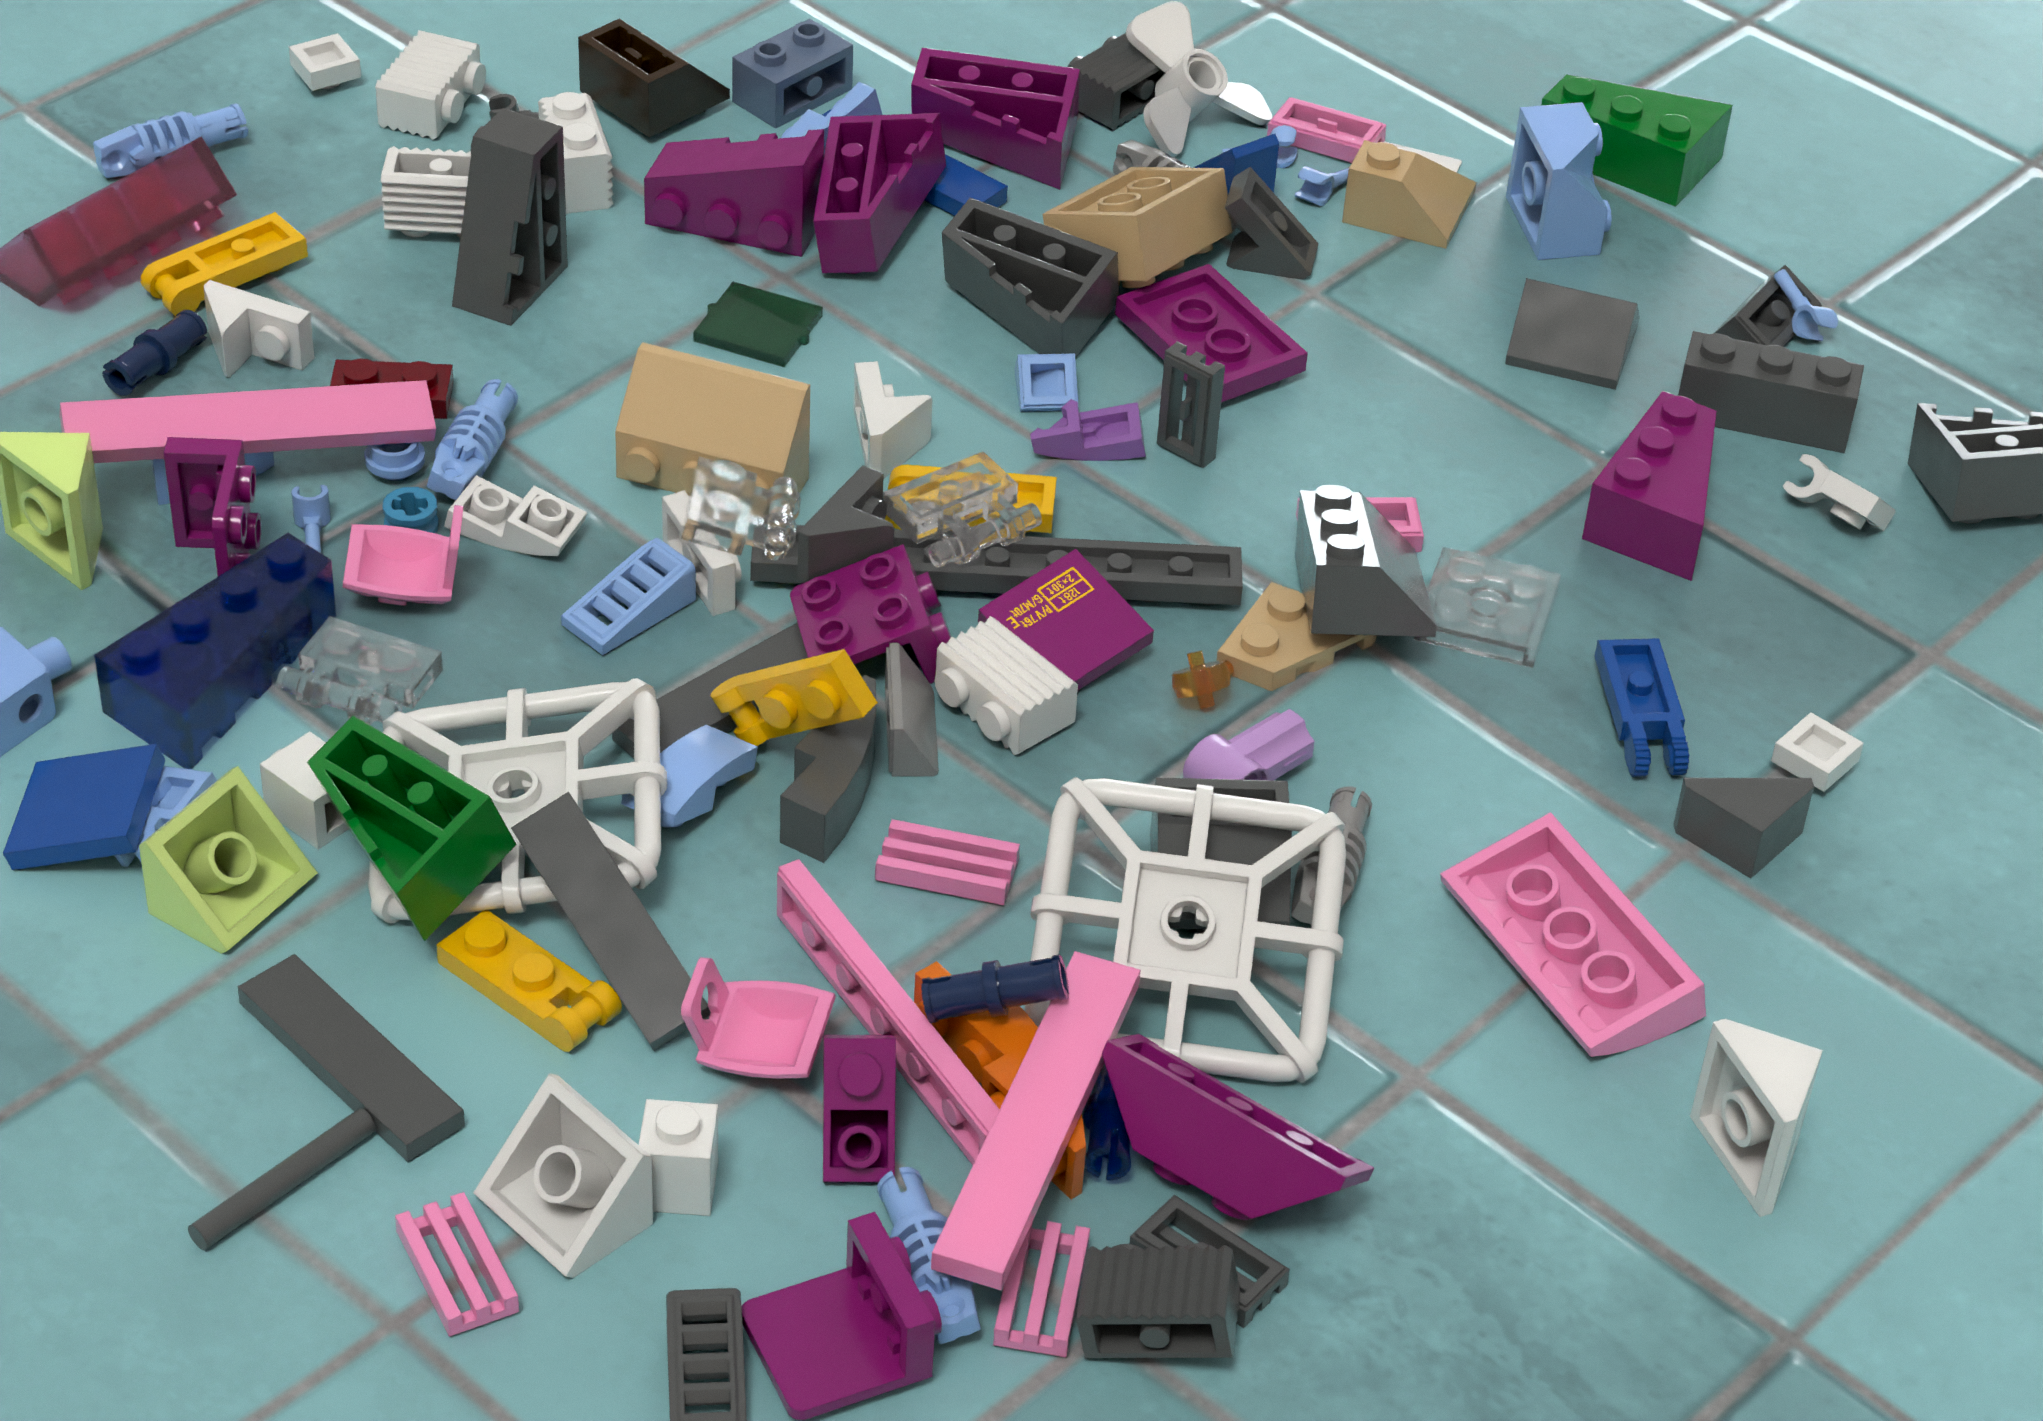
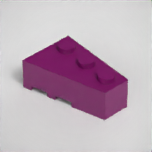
(1001, 109)
(873, 185)
(739, 190)
(1656, 488)

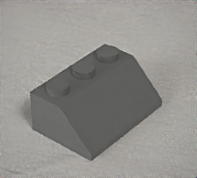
(1773, 390)
(1357, 569)

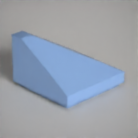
(1045, 381)

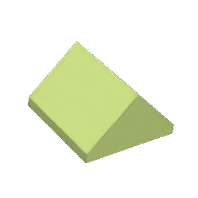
(52, 500)
(221, 864)

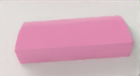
(1577, 939)

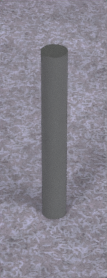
(281, 1179)

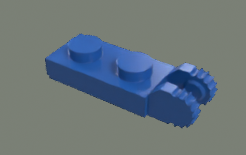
(1643, 702)

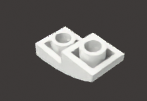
(525, 525)

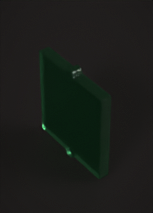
(758, 324)

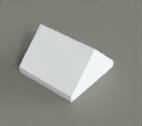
(1754, 1105)
(569, 1180)

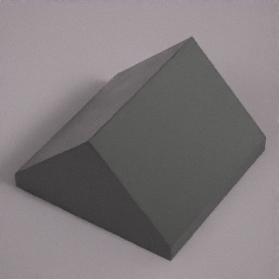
(1572, 333)

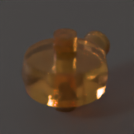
(1202, 678)

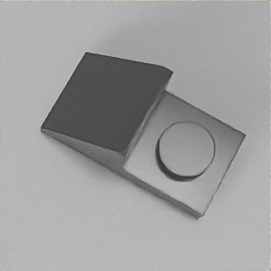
(1270, 234)
(846, 527)

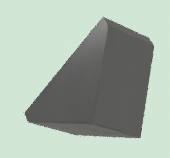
(1743, 818)

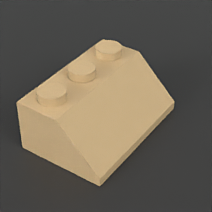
(1149, 218)
(713, 410)

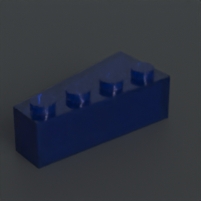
(216, 648)

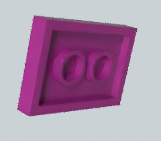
(1216, 321)

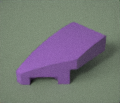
(1093, 434)

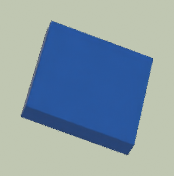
(84, 807)

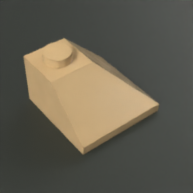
(1405, 194)

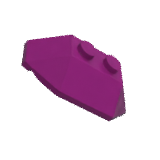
(1219, 1137)

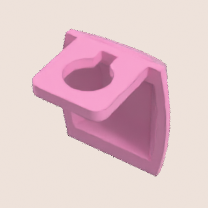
(403, 563)
(755, 1025)

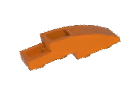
(992, 1054)

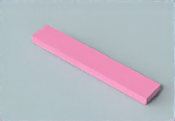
(262, 418)
(885, 1008)
(1035, 1123)

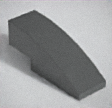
(829, 784)

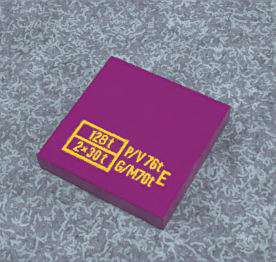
(1072, 619)

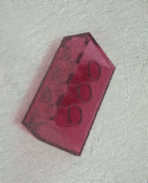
(115, 224)

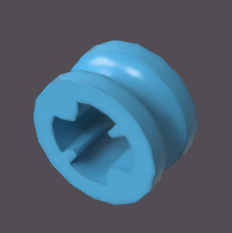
(411, 509)

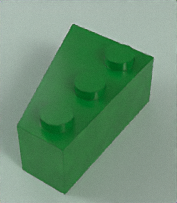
(1650, 137)
(413, 820)

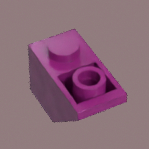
(858, 1107)

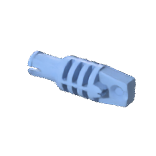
(147, 142)
(472, 440)
(919, 1230)

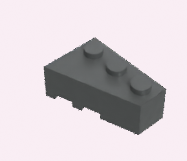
(512, 217)
(1030, 276)
(1979, 463)

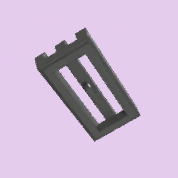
(1198, 411)
(1269, 1272)

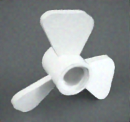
(1190, 79)

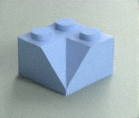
(1554, 181)

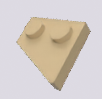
(1276, 641)

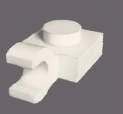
(1850, 501)

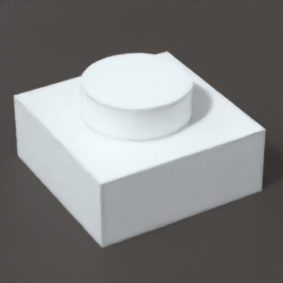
(325, 62)
(1817, 751)

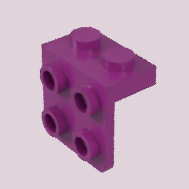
(212, 498)
(869, 608)
(848, 1329)

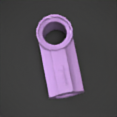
(1255, 754)

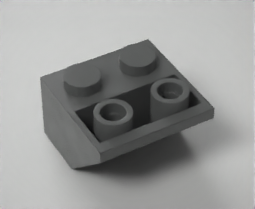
(1229, 841)

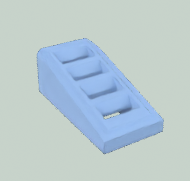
(652, 567)

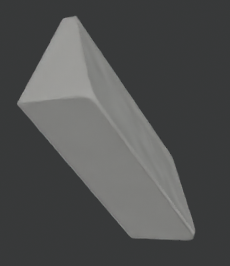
(909, 717)

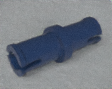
(154, 352)
(995, 988)

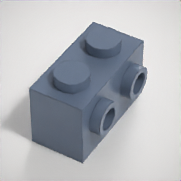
(792, 73)

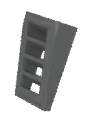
(705, 1322)

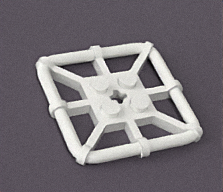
(545, 770)
(1223, 901)

